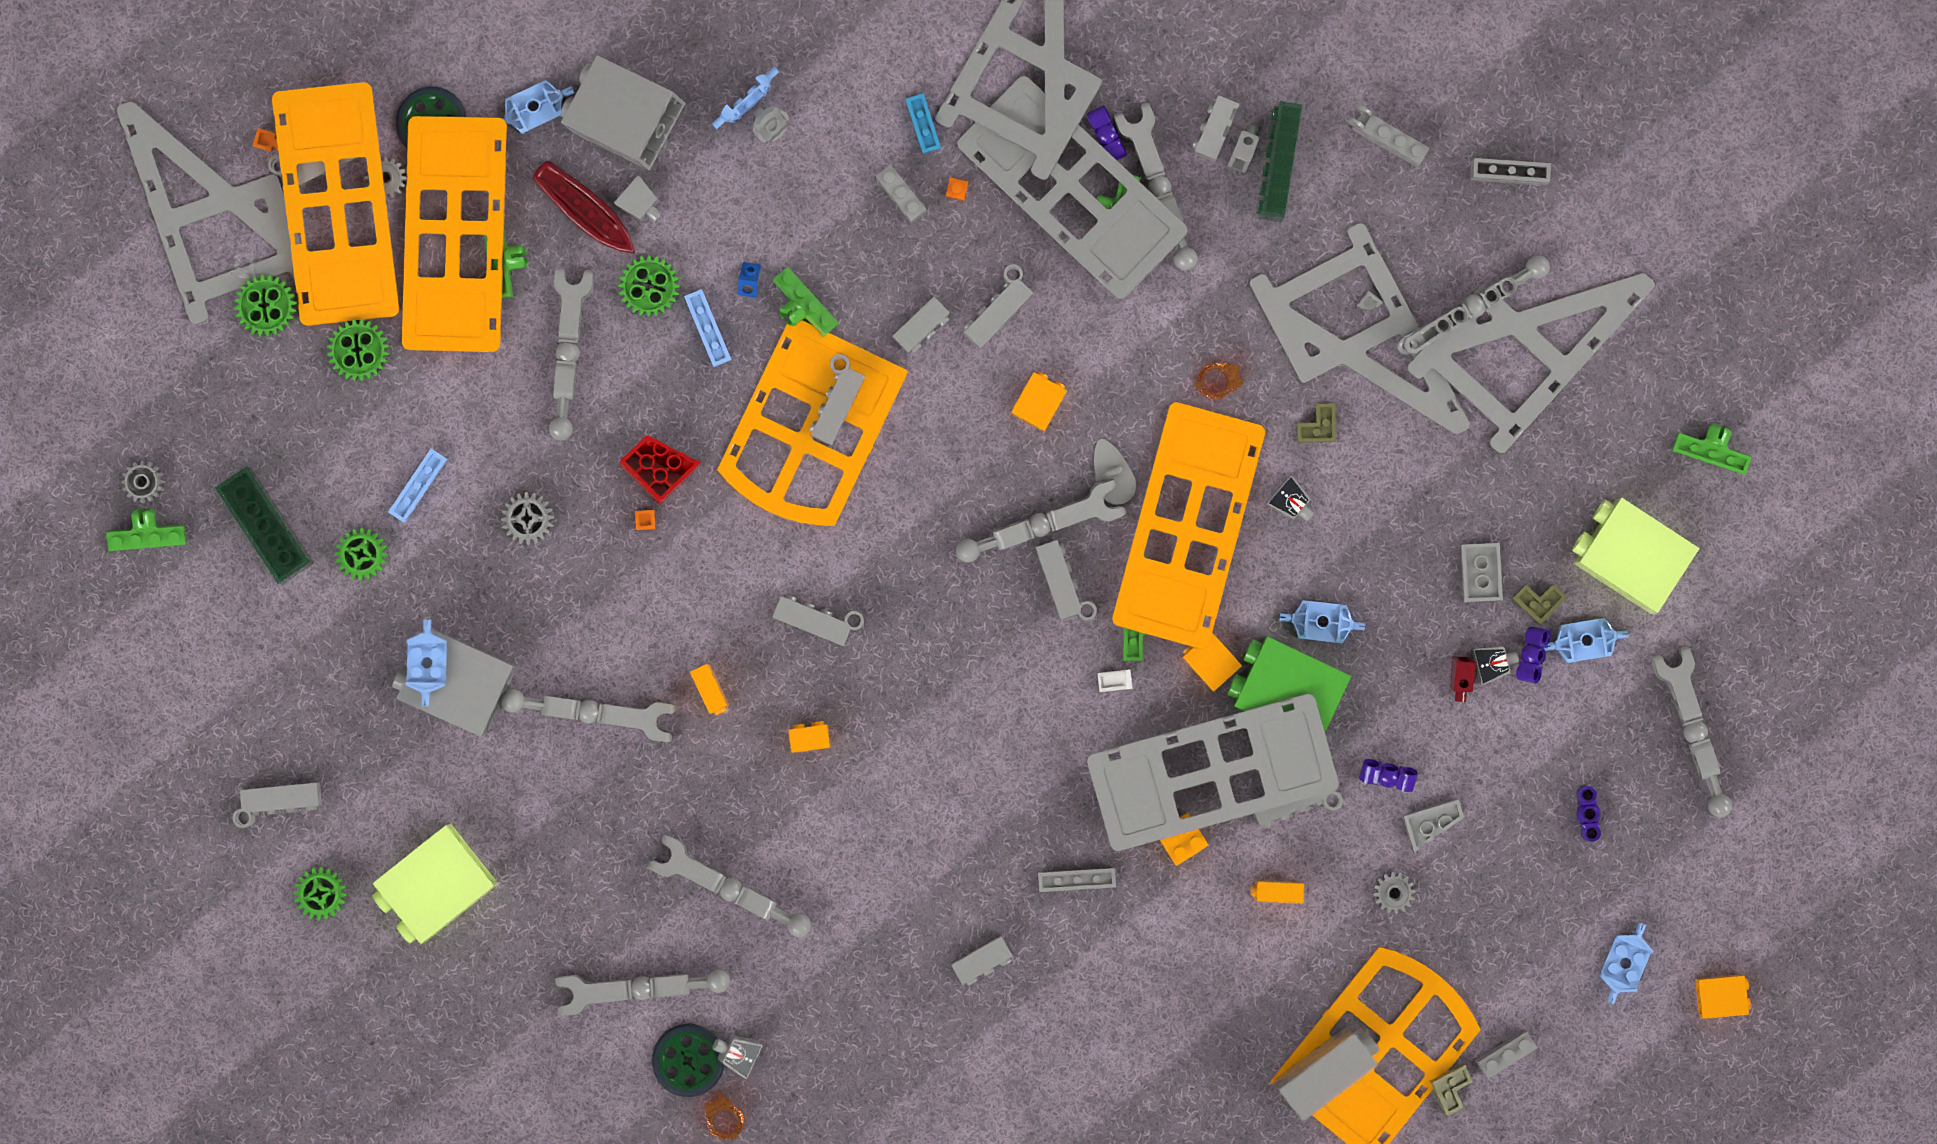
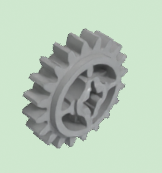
(526, 502)

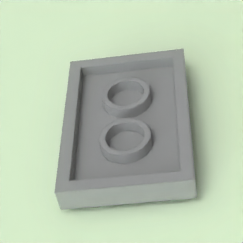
(1481, 572)

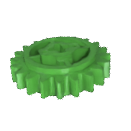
(358, 562)
(316, 877)

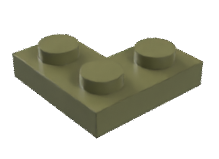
(1323, 430)
(1539, 607)
(1446, 1088)

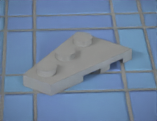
(1430, 821)

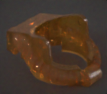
(1231, 374)
(717, 1105)

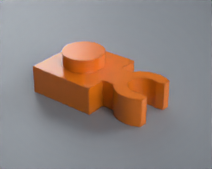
(265, 140)

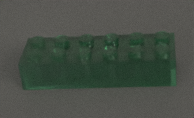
(1280, 161)
(264, 525)

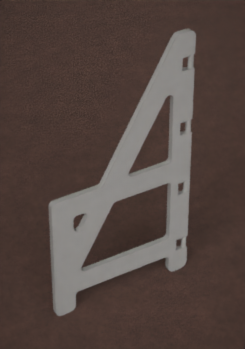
(1061, 115)
(222, 198)
(1524, 328)
(1295, 330)

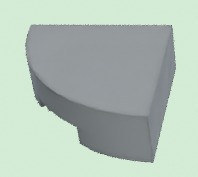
(1369, 302)

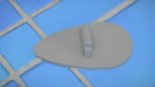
(1112, 465)

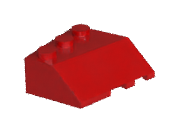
(658, 467)

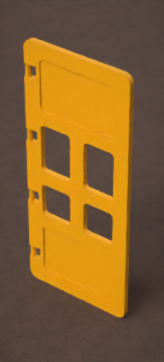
(329, 127)
(454, 157)
(1167, 597)

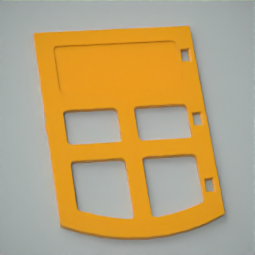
(807, 375)
(1371, 1103)

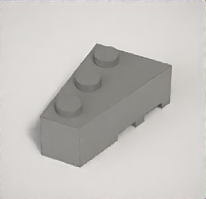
(1215, 128)

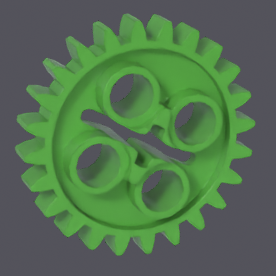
(644, 302)
(282, 303)
(341, 353)

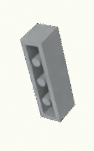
(1510, 171)

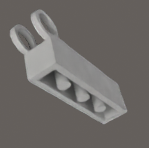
(1388, 136)
(309, 171)
(1000, 311)
(838, 404)
(1060, 583)
(813, 621)
(277, 798)
(1284, 812)

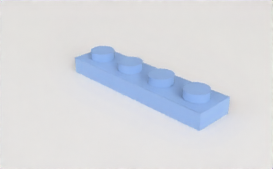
(707, 328)
(418, 485)

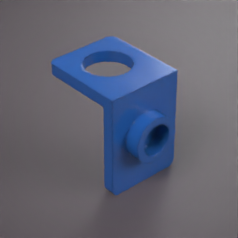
(749, 276)

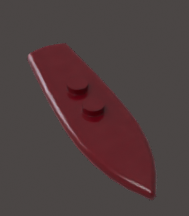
(583, 207)

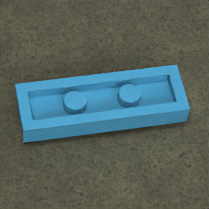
(923, 123)

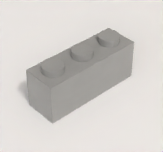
(901, 194)
(922, 326)
(982, 960)
(1506, 1054)

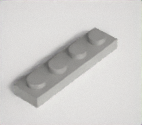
(1077, 879)

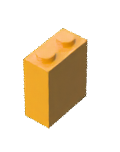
(1039, 401)
(1213, 663)
(710, 689)
(1277, 891)
(1722, 996)

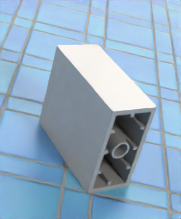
(621, 112)
(471, 690)
(1327, 1071)

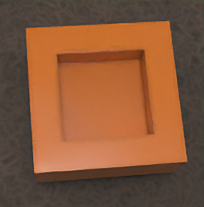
(957, 189)
(645, 520)

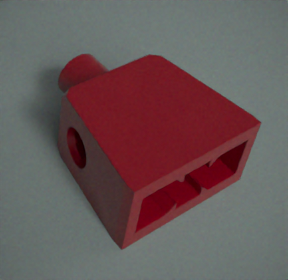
(1462, 669)

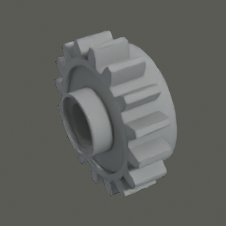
(396, 180)
(132, 482)
(1404, 892)

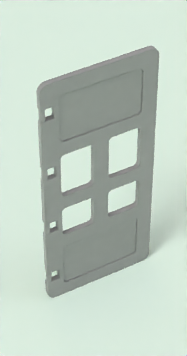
(1127, 237)
(1287, 752)

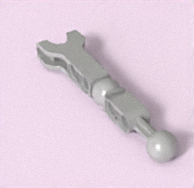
(1146, 152)
(1471, 307)
(568, 351)
(1041, 524)
(591, 712)
(1695, 730)
(729, 888)
(639, 988)

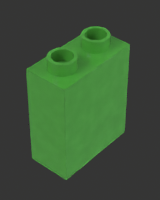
(1285, 673)

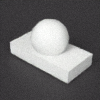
(1114, 680)

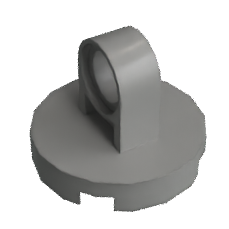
(769, 123)

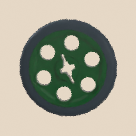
(429, 96)
(677, 1084)

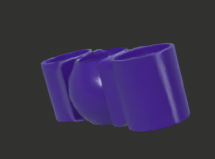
(1106, 132)
(1533, 654)
(1388, 775)
(1593, 821)

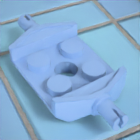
(549, 101)
(748, 102)
(1306, 621)
(1570, 640)
(425, 646)
(1637, 952)

